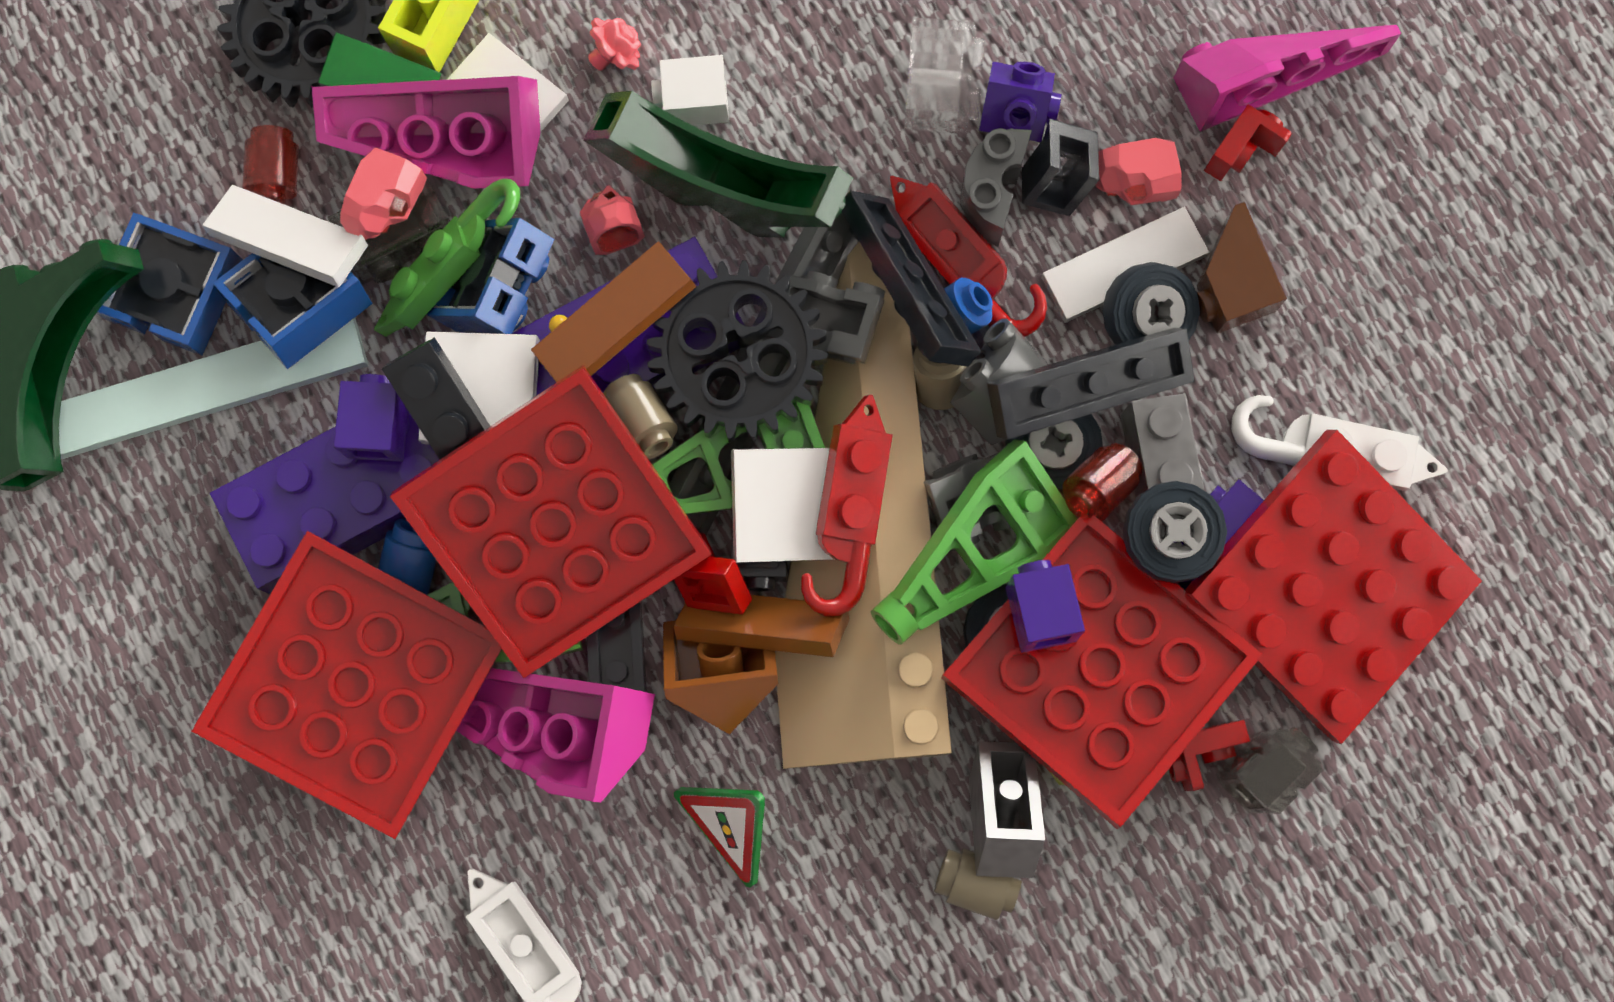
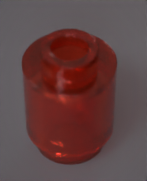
(271, 163)
(1102, 481)

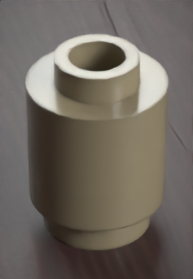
(936, 382)
(642, 413)
(975, 893)

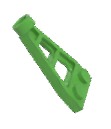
(790, 435)
(1030, 506)

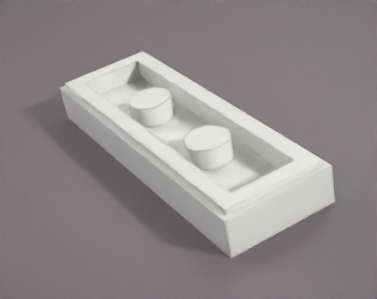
(285, 235)
(1084, 280)

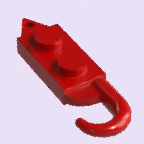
(958, 247)
(851, 503)

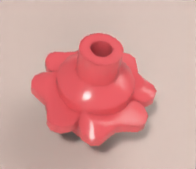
(614, 44)

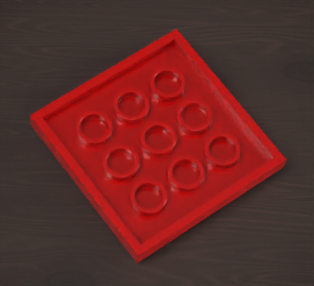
(551, 522)
(1335, 585)
(349, 685)
(1123, 696)

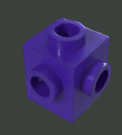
(1020, 99)

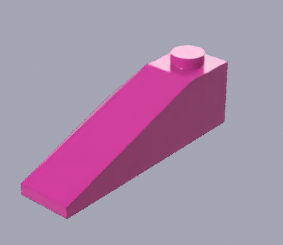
(1258, 70)
(448, 128)
(561, 730)

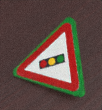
(731, 823)

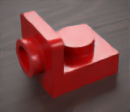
(1251, 130)
(714, 585)
(1213, 744)

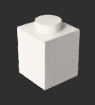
(693, 89)

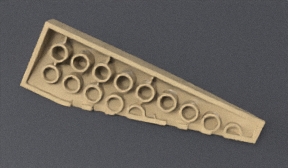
(873, 694)

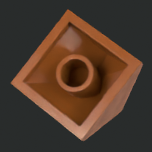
(716, 680)

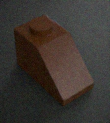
(1238, 276)

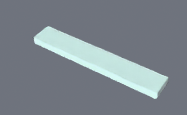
(198, 390)

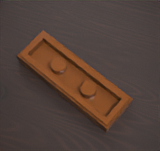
(615, 315)
(765, 625)

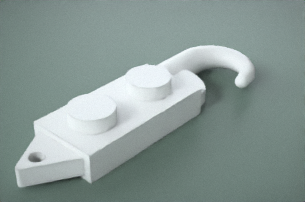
(1391, 453)
(521, 941)

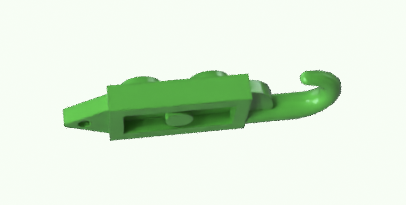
(445, 258)

